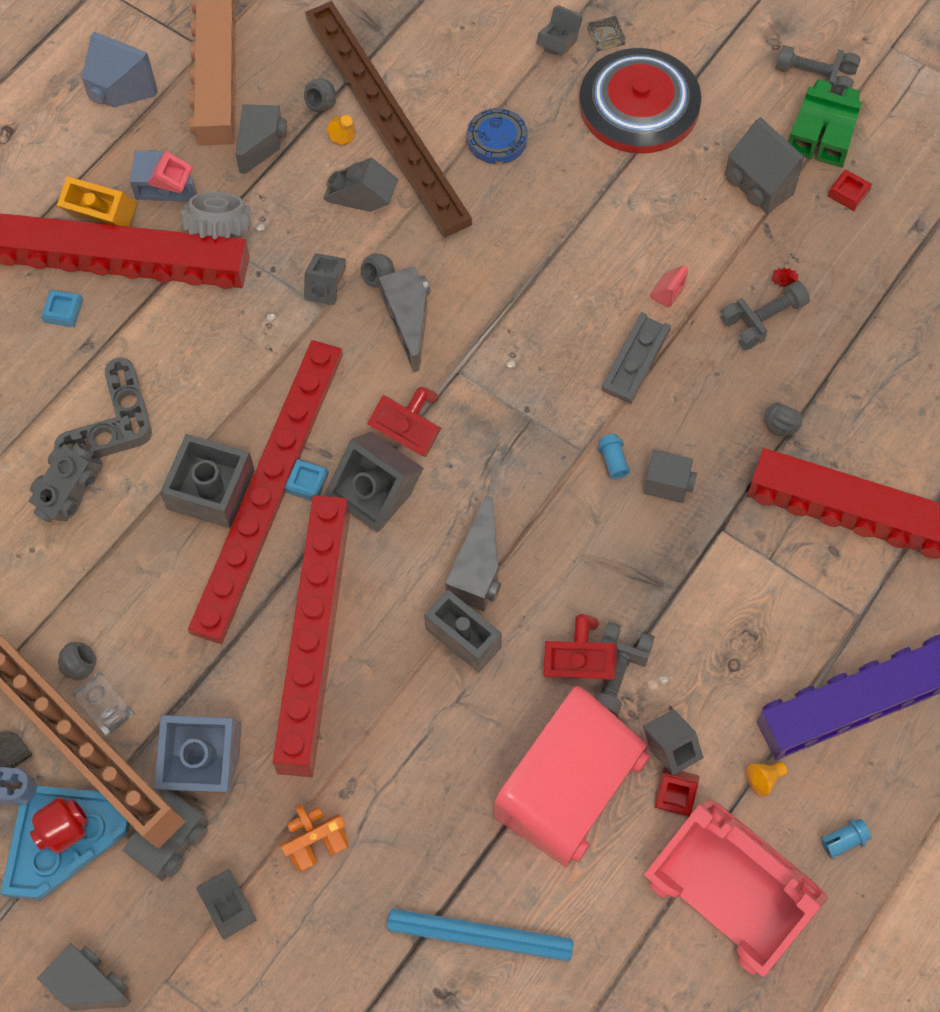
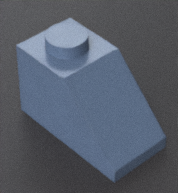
(141, 171)

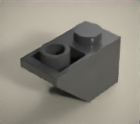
(361, 186)
(80, 984)

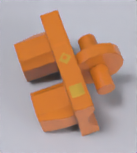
(329, 830)

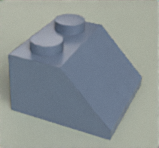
(197, 753)

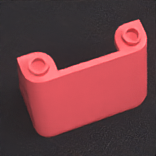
(569, 777)
(737, 885)

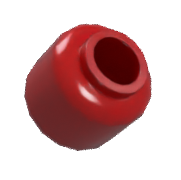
(59, 825)

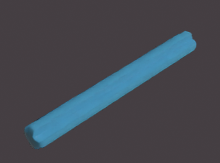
(480, 935)

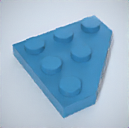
(38, 873)

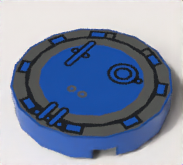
(497, 135)

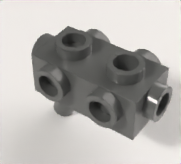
(64, 483)

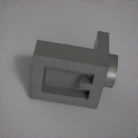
(323, 277)

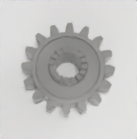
(215, 215)

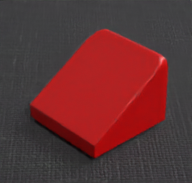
(677, 792)

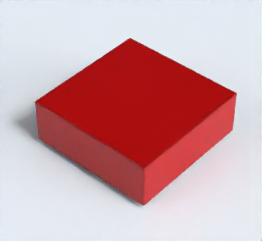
(849, 190)

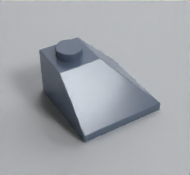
(117, 72)

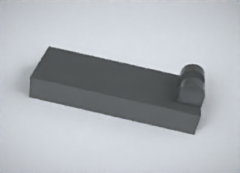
(635, 358)

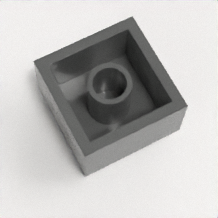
(207, 481)

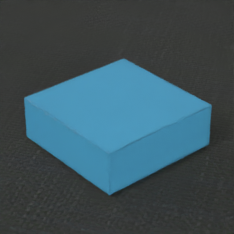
(62, 308)
(306, 480)

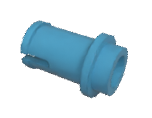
(614, 457)
(845, 838)

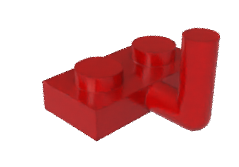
(405, 423)
(581, 657)

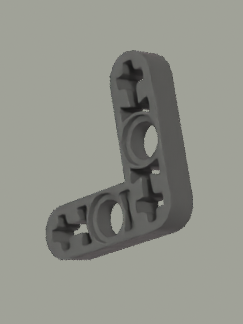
(120, 426)

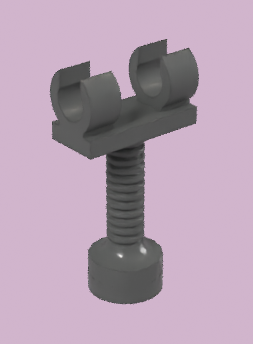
(844, 62)
(795, 296)
(624, 654)

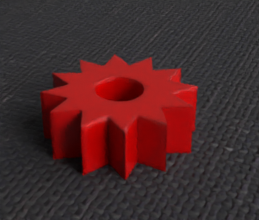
(784, 276)

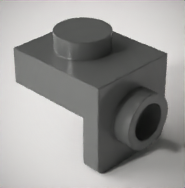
(561, 31)
(226, 904)

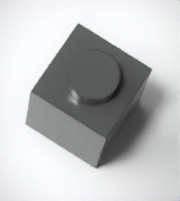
(669, 476)
(673, 742)

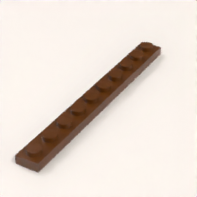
(389, 120)

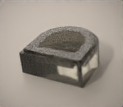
(12, 750)

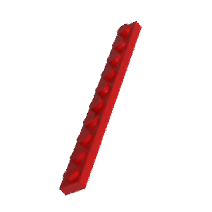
(265, 493)

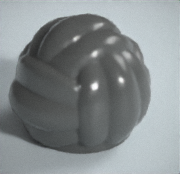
(319, 95)
(374, 267)
(782, 419)
(76, 661)

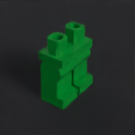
(830, 114)

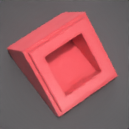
(170, 173)
(670, 286)

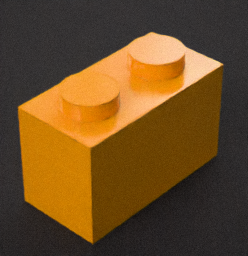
(96, 203)

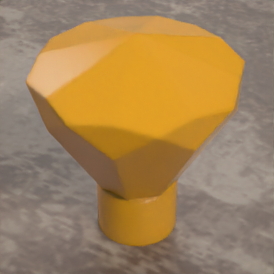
(341, 129)
(764, 777)

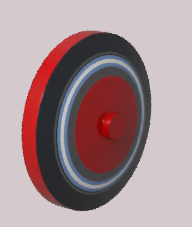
(640, 100)

